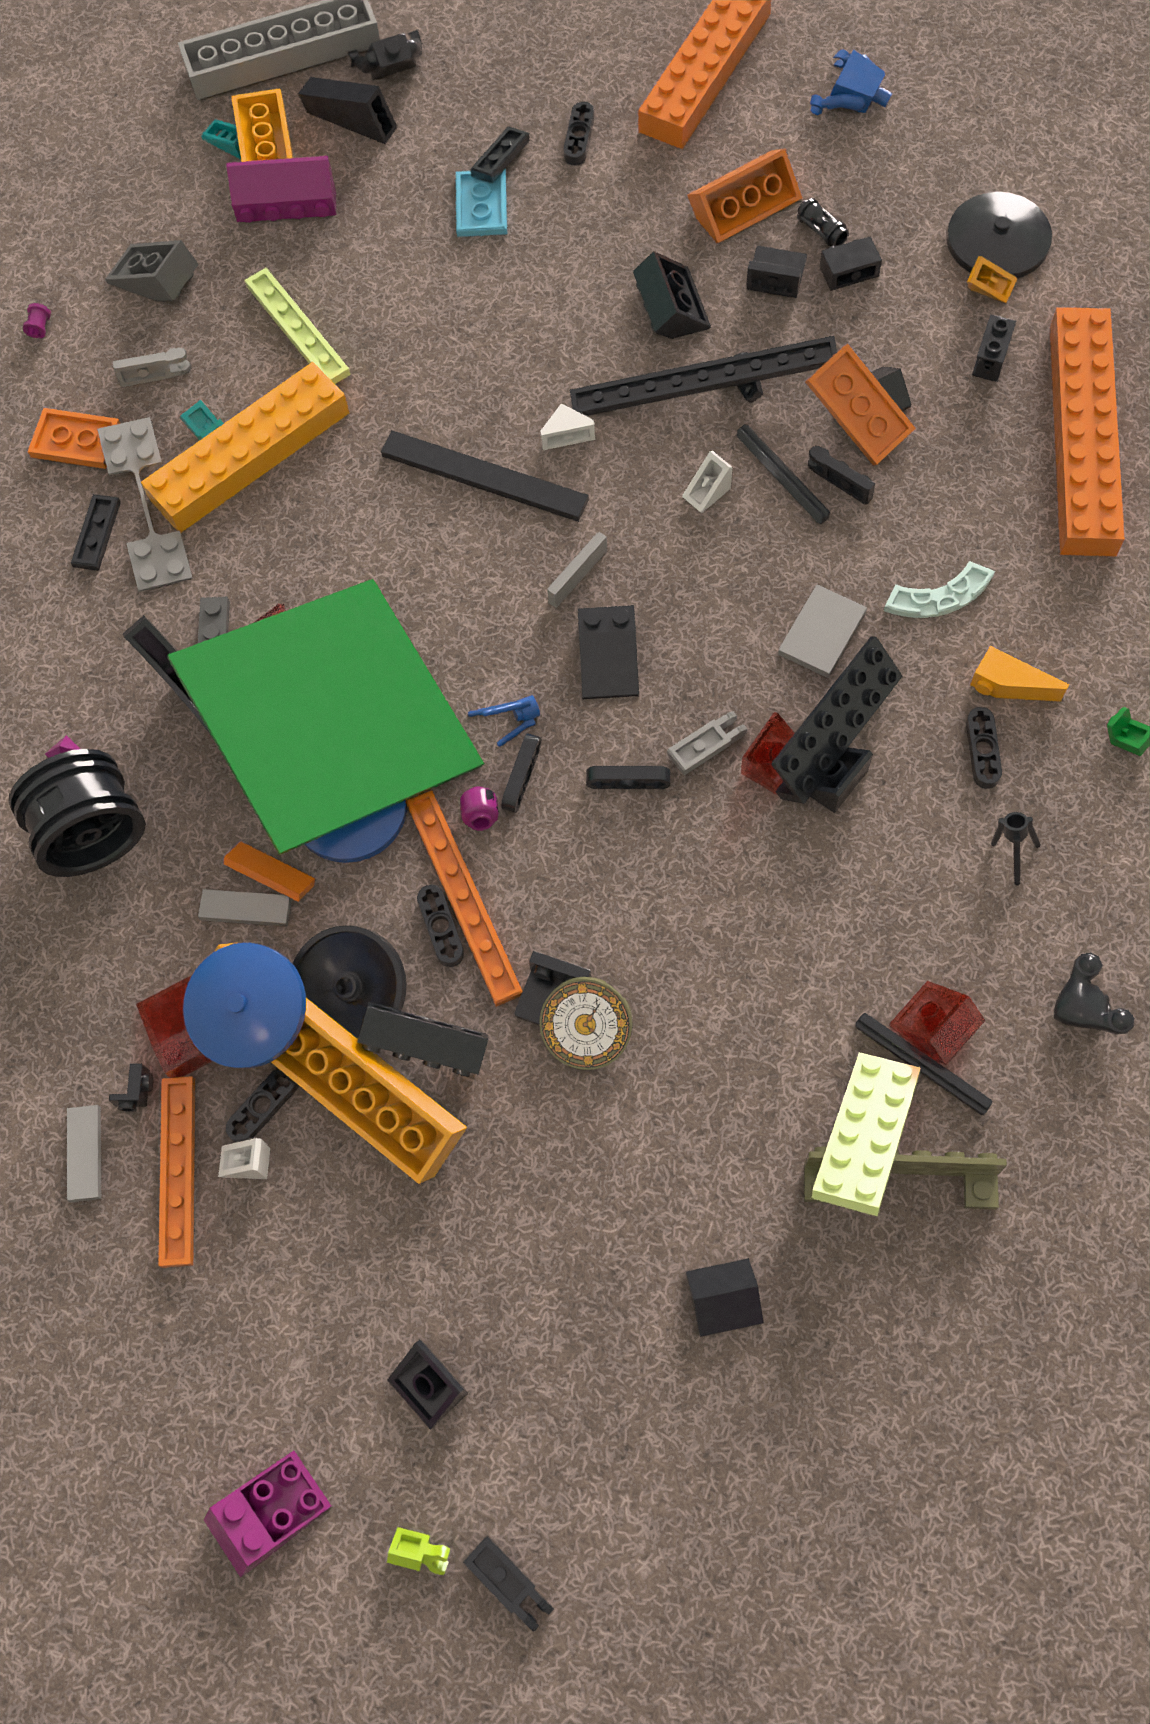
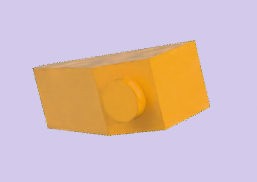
(1014, 679)

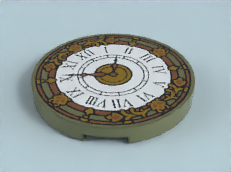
(586, 1023)

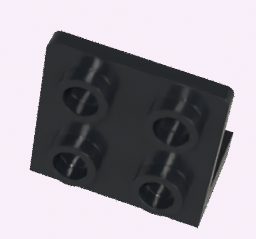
(776, 271)
(544, 977)

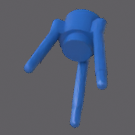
(523, 709)

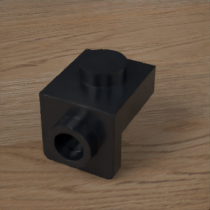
(139, 1084)

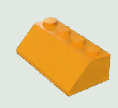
(262, 126)

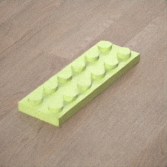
(866, 1134)

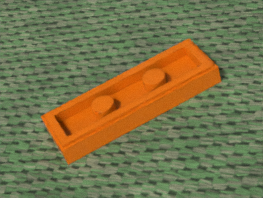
(269, 871)

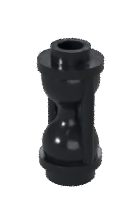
(830, 229)

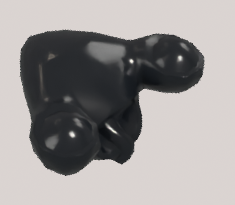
(1086, 1005)

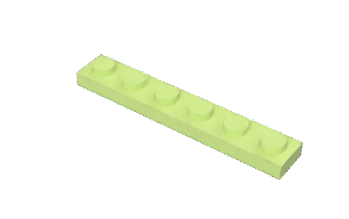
(296, 325)

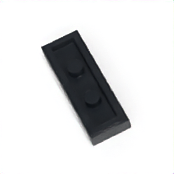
(500, 154)
(95, 532)

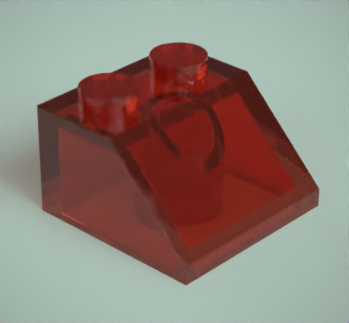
(938, 1021)

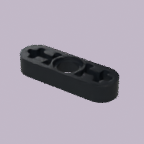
(576, 124)
(989, 736)
(521, 773)
(628, 777)
(429, 920)
(263, 1118)

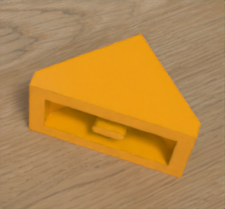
(991, 280)

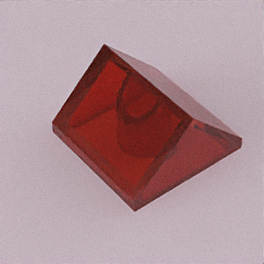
(763, 750)

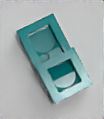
(200, 420)

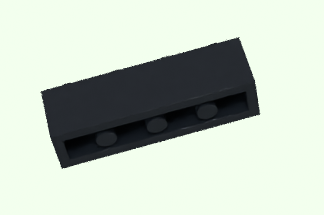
(423, 1039)

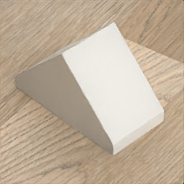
(566, 428)
(709, 482)
(245, 1160)

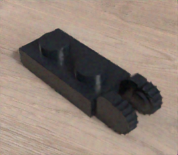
(841, 475)
(505, 1580)

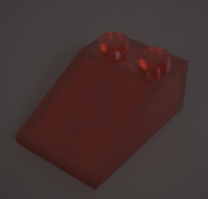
(167, 1031)

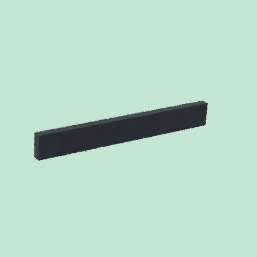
(485, 475)

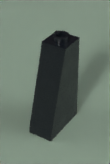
(350, 106)

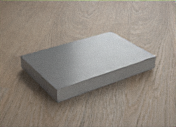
(822, 631)

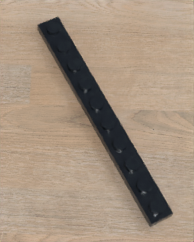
(703, 376)

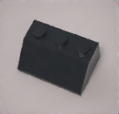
(670, 297)

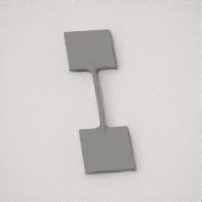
(157, 558)

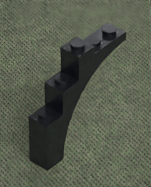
(155, 649)

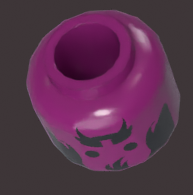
(479, 808)

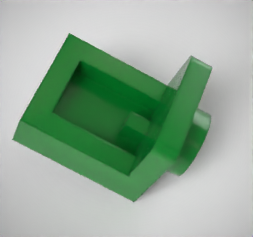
(1128, 733)

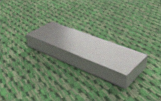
(577, 569)
(244, 907)
(84, 1153)

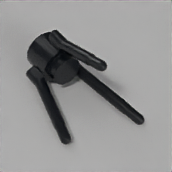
(1016, 829)

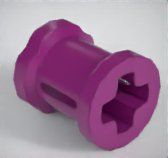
(36, 320)

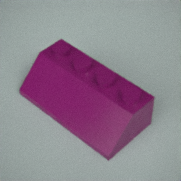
(282, 189)

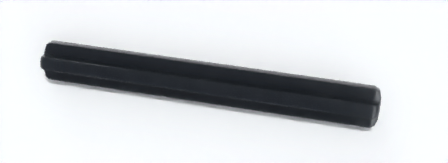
(783, 474)
(929, 1067)

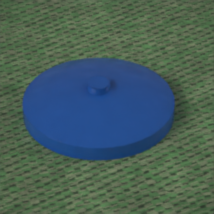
(361, 838)
(244, 1005)

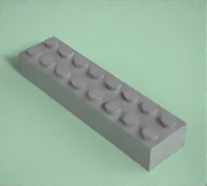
(277, 45)

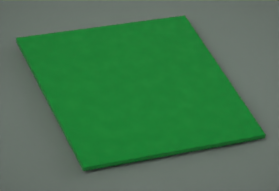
(325, 714)

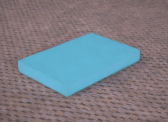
(480, 205)

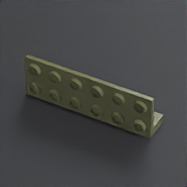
(978, 1173)

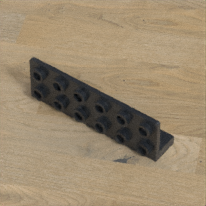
(835, 722)

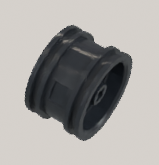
(76, 812)

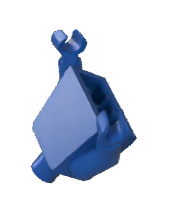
(855, 86)

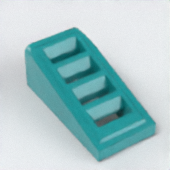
(226, 140)

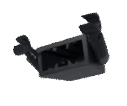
(389, 55)

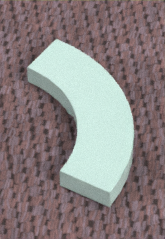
(943, 600)

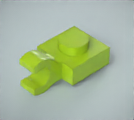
(412, 1549)

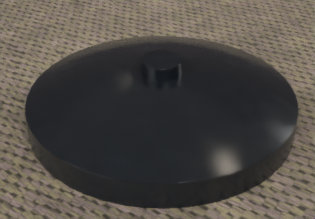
(1002, 230)
(347, 970)

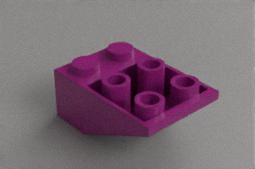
(266, 1513)

